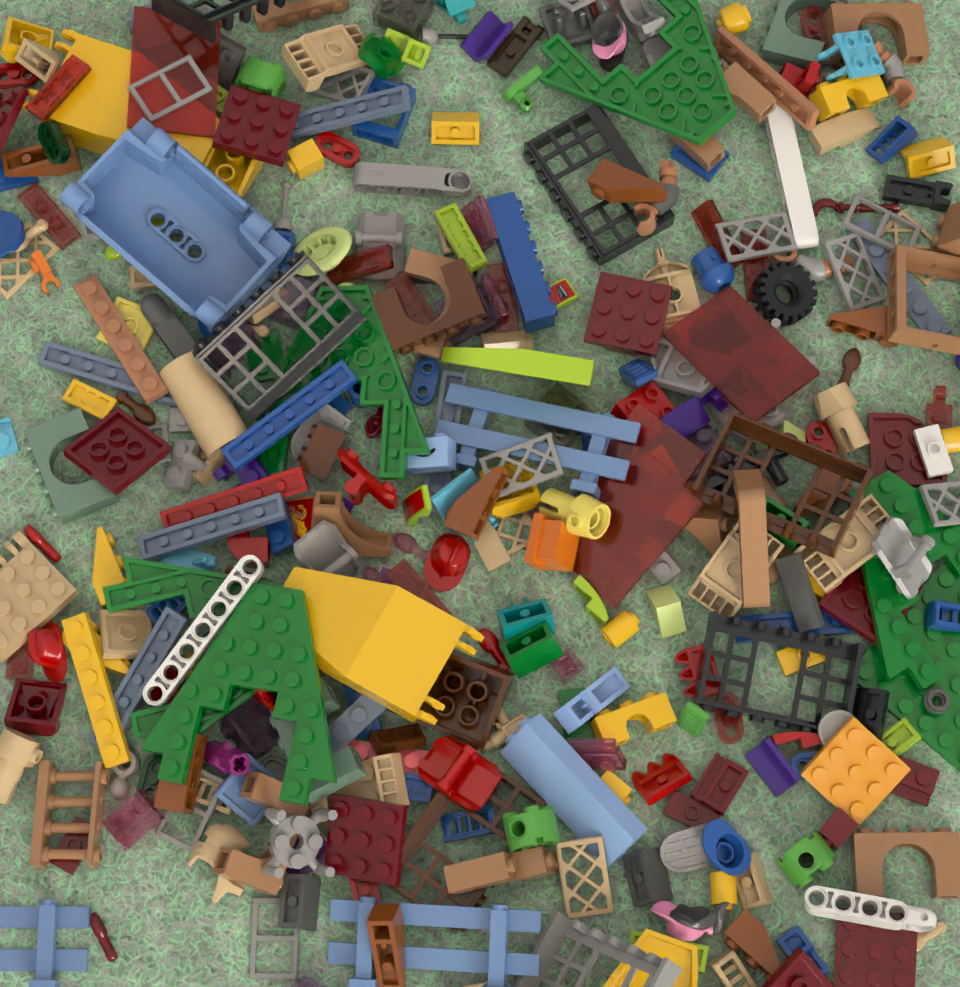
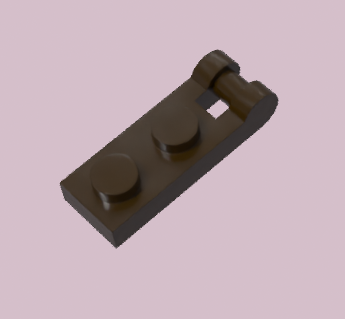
(515, 47)

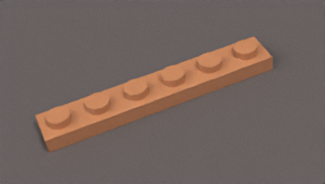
(787, 96)
(120, 339)

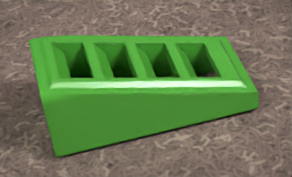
(693, 719)

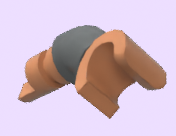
(668, 178)

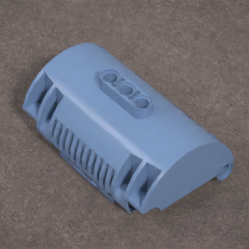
(153, 178)

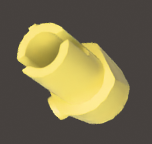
(582, 514)

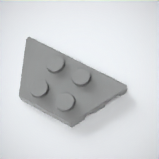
(677, 372)

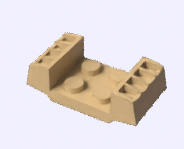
(324, 54)
(854, 549)
(720, 581)
(383, 782)

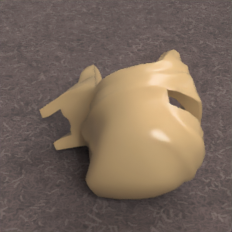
(220, 836)

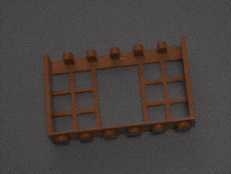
(792, 445)
(426, 823)

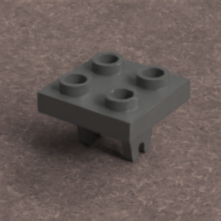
(572, 26)
(230, 61)

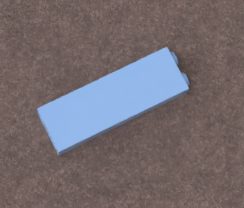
(571, 787)

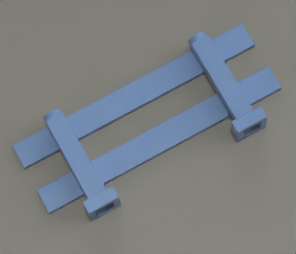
(590, 462)
(46, 957)
(495, 962)

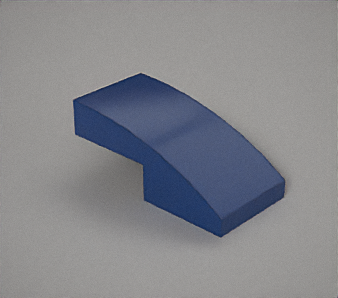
(796, 939)

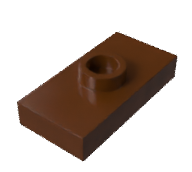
(397, 739)

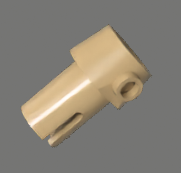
(837, 408)
(16, 754)

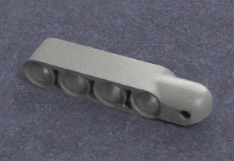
(410, 180)

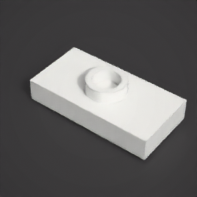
(933, 451)

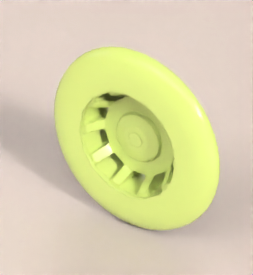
(325, 248)

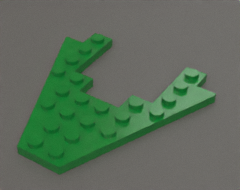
(676, 95)
(375, 367)
(156, 582)
(895, 638)
(262, 649)

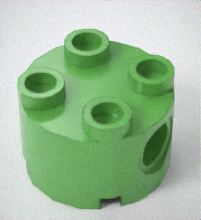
(262, 77)
(531, 828)
(791, 866)

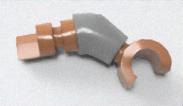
(894, 76)
(817, 267)

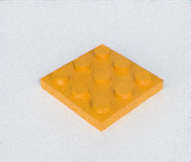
(855, 770)

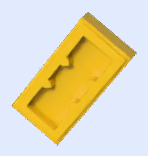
(89, 399)
(790, 659)

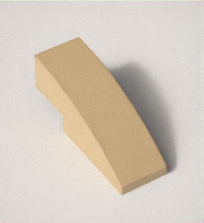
(842, 130)

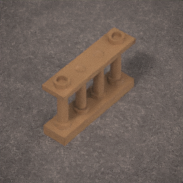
(47, 801)

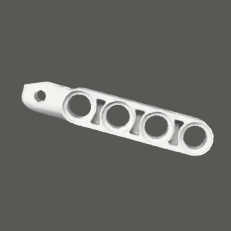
(912, 915)

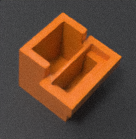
(550, 545)

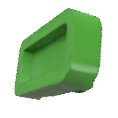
(516, 91)

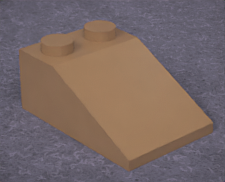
(948, 236)

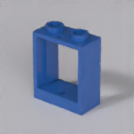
(380, 133)

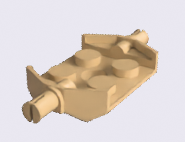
(680, 277)

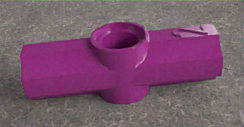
(226, 758)

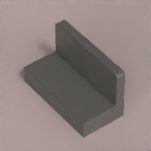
(647, 877)
(299, 902)

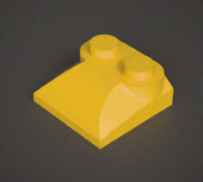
(16, 31)
(519, 501)

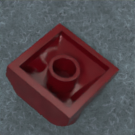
(35, 707)

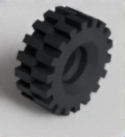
(795, 282)

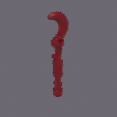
(840, 207)

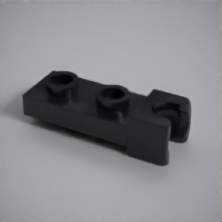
(917, 192)

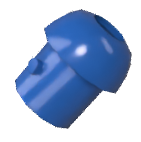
(712, 270)

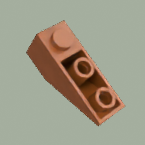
(863, 324)
(752, 941)

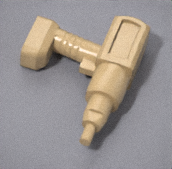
(505, 729)

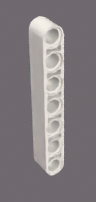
(791, 178)
(191, 636)

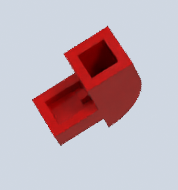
(802, 79)
(247, 545)

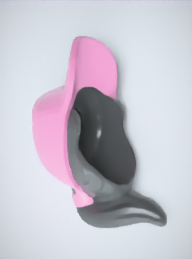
(608, 32)
(690, 922)

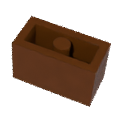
(322, 449)

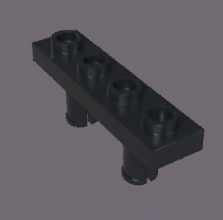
(774, 469)

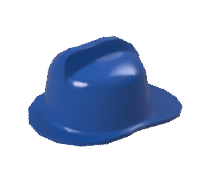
(725, 848)

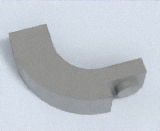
(639, 18)

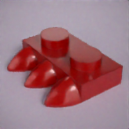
(692, 657)
(661, 779)

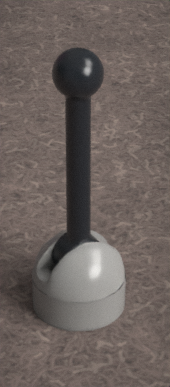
(430, 36)

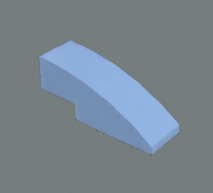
(591, 700)

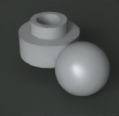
(120, 786)

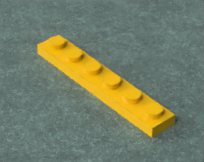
(96, 690)

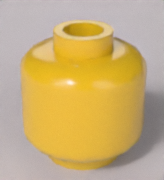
(734, 18)

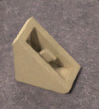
(38, 59)

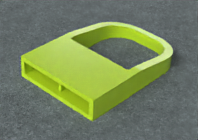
(524, 363)

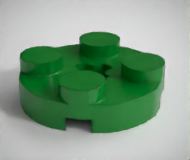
(381, 56)

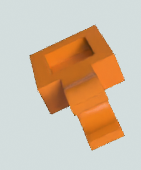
(39, 265)

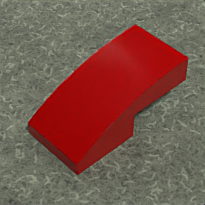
(803, 739)

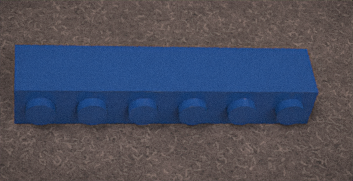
(521, 263)

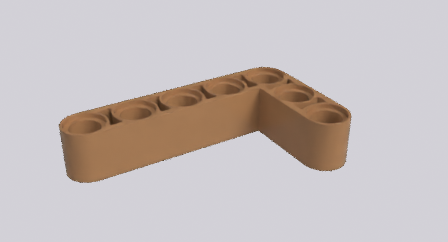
(752, 537)

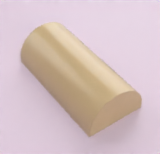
(203, 404)

